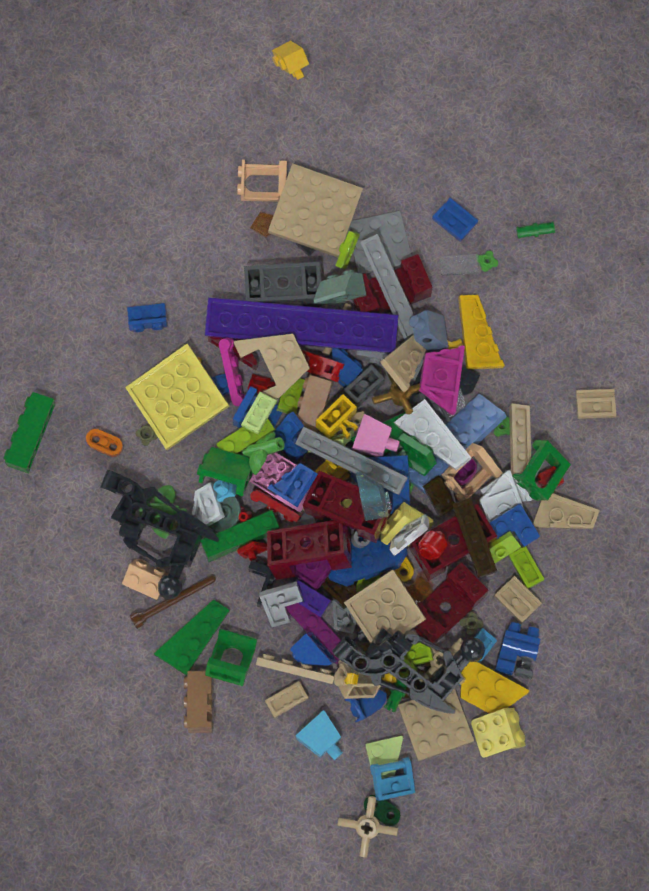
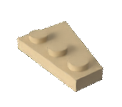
(403, 362)
(565, 513)

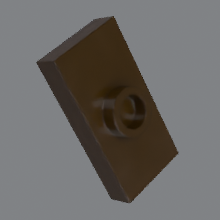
(438, 496)

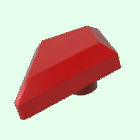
(251, 549)

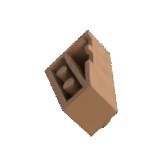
(314, 400)
(198, 702)

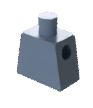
(429, 330)

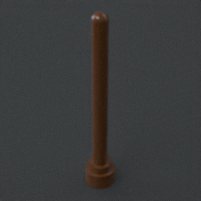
(140, 618)

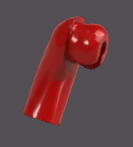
(244, 515)

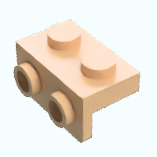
(144, 578)

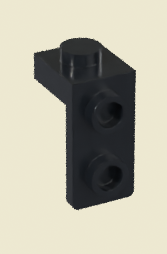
(261, 568)

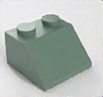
(340, 288)

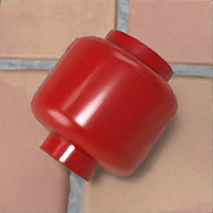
(432, 545)

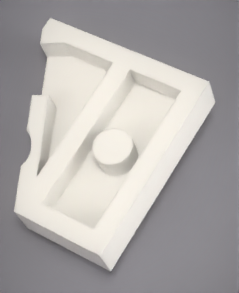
(409, 533)

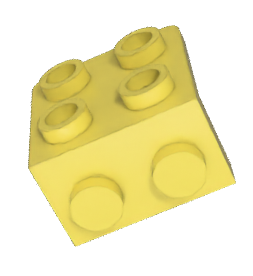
(400, 517)
(498, 732)

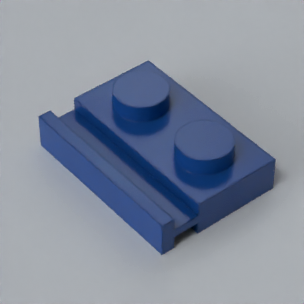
(455, 219)

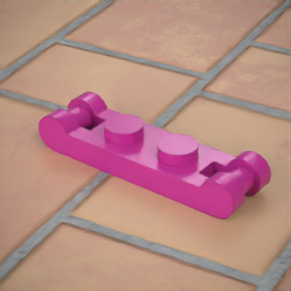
(230, 365)

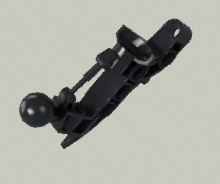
(187, 533)
(433, 689)

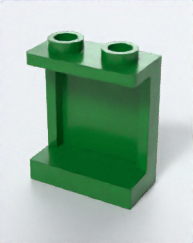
(227, 468)

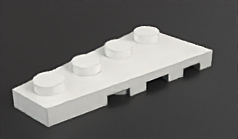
(430, 430)

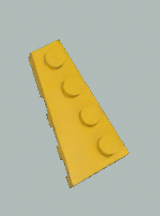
(477, 336)

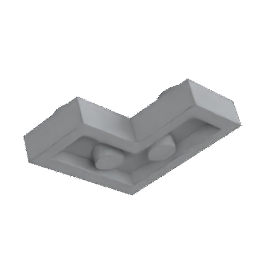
(277, 599)

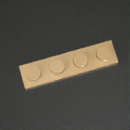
(519, 437)
(287, 666)

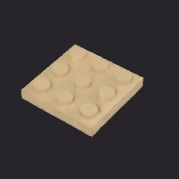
(385, 606)
(435, 731)

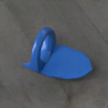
(366, 707)

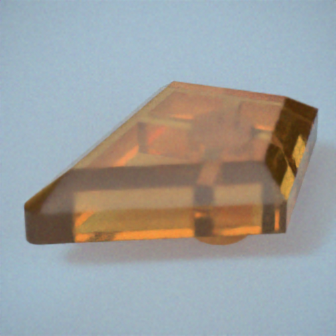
(262, 224)

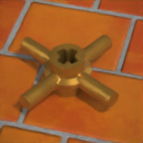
(398, 396)

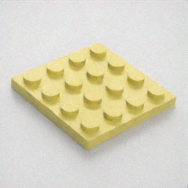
(177, 396)

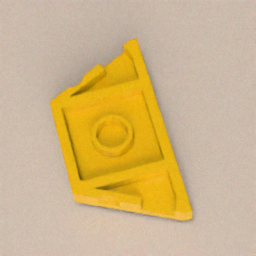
(489, 689)

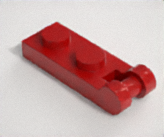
(321, 366)
(276, 505)

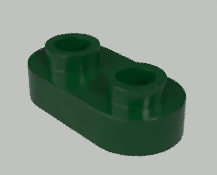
(381, 812)

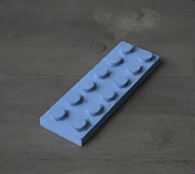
(468, 427)

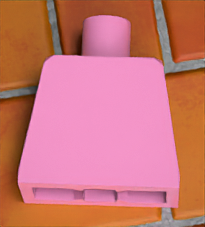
(374, 438)

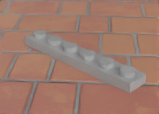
(389, 283)
(351, 460)

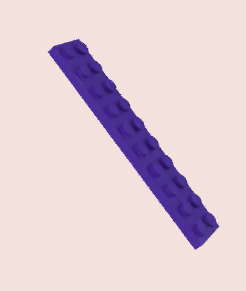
(309, 325)

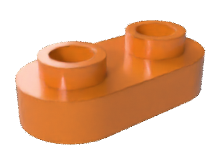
(104, 443)

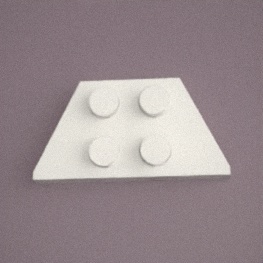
(500, 497)

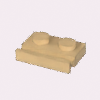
(595, 403)
(517, 599)

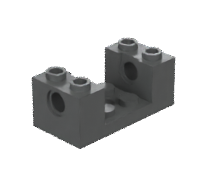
(302, 279)

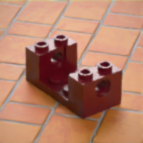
(412, 279)
(326, 499)
(328, 542)
(452, 553)
(461, 592)

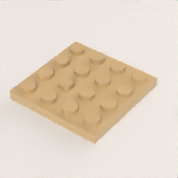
(315, 210)

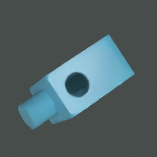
(321, 737)

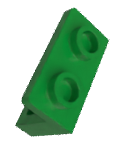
(420, 457)

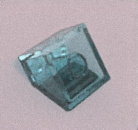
(373, 498)

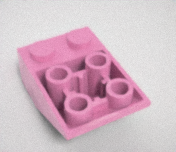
(271, 473)

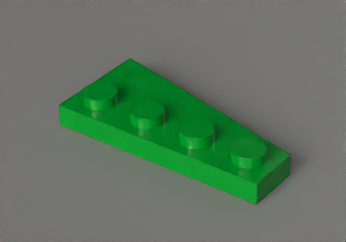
(190, 641)

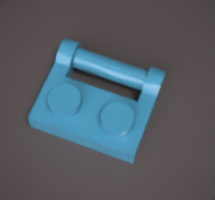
(395, 785)

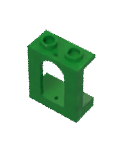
(547, 452)
(227, 671)

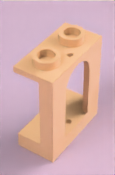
(258, 169)
(488, 469)

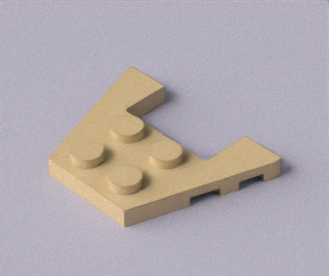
(281, 357)

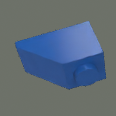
(312, 651)

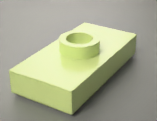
(259, 413)

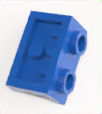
(147, 317)

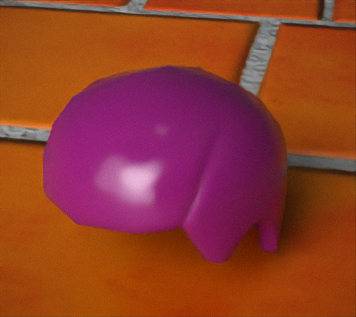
(466, 473)

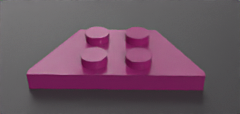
(442, 377)

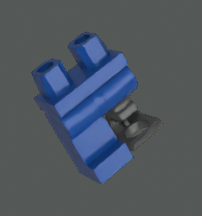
(519, 645)

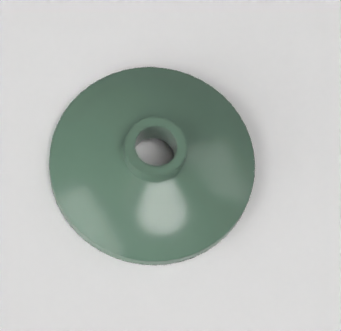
(231, 510)

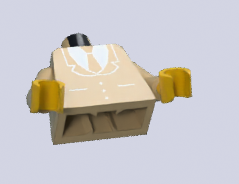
(356, 684)

